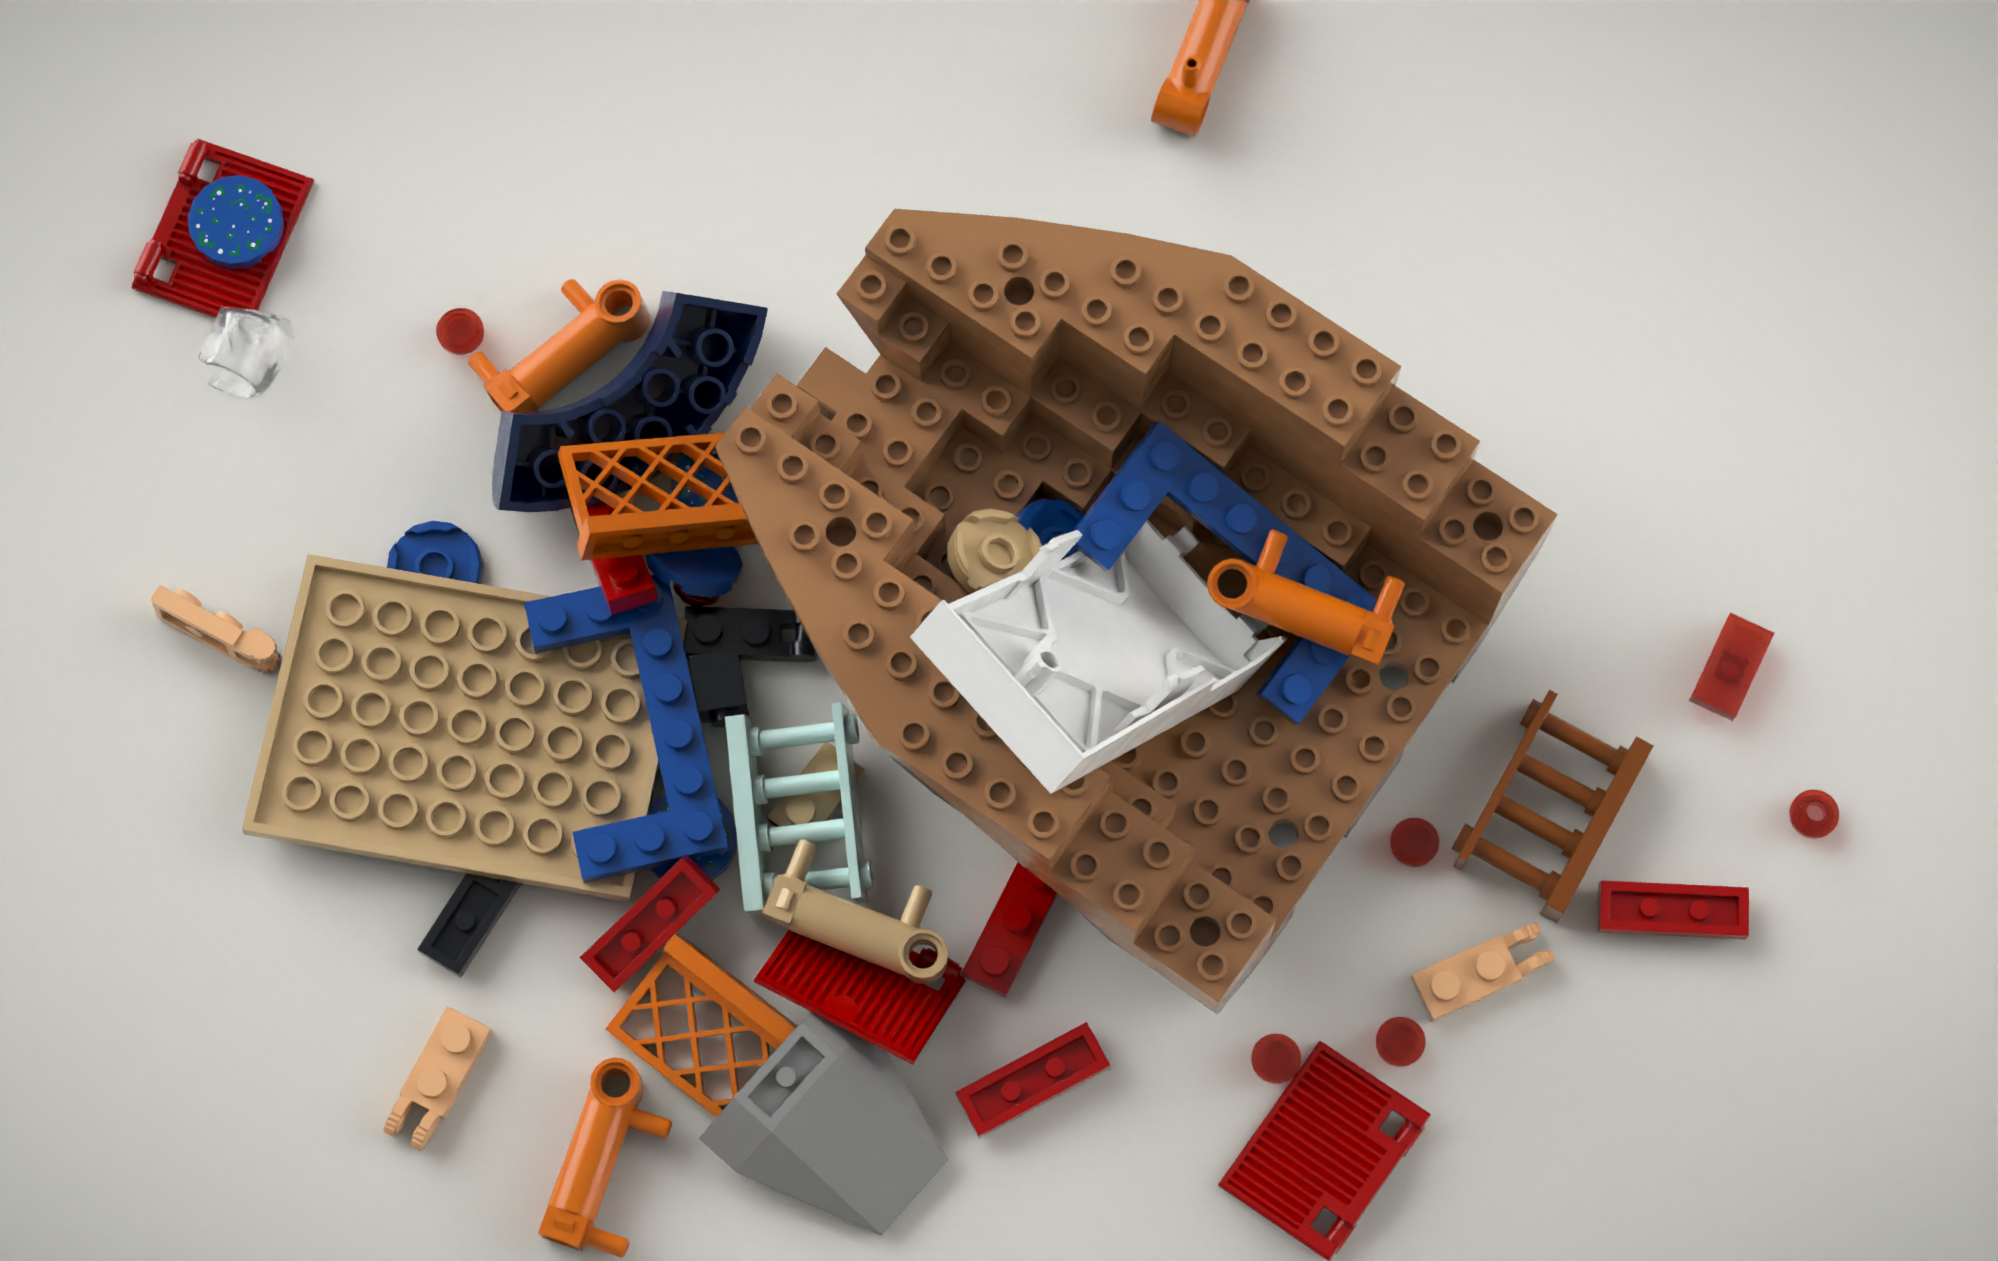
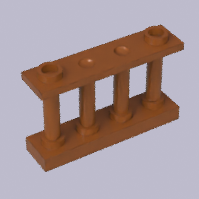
(1598, 804)

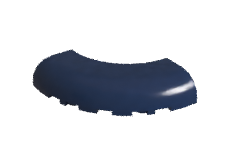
(667, 390)

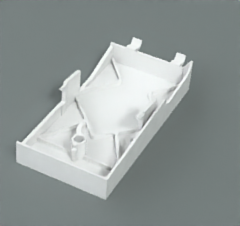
(1089, 658)

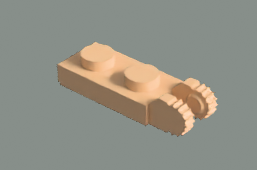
(216, 631)
(1477, 973)
(439, 1074)

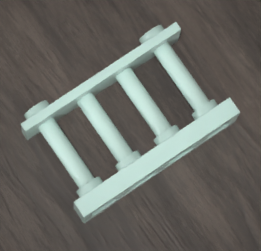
(752, 790)

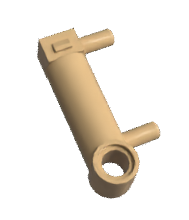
(853, 926)

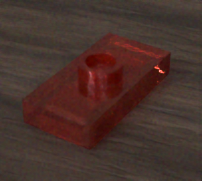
(1731, 666)

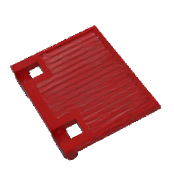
(195, 280)
(860, 994)
(1323, 1150)

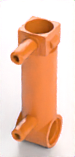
(1189, 86)
(569, 350)
(1308, 610)
(592, 1160)

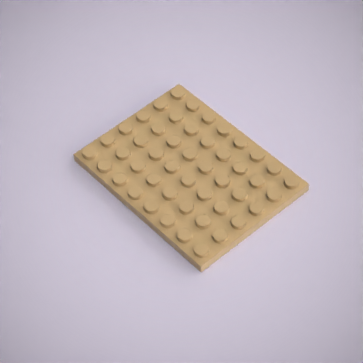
(439, 736)

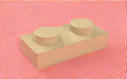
(812, 806)

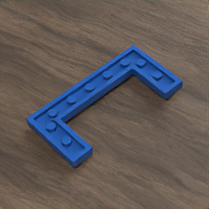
(1171, 467)
(694, 815)

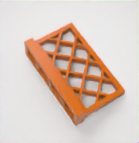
(670, 527)
(718, 986)

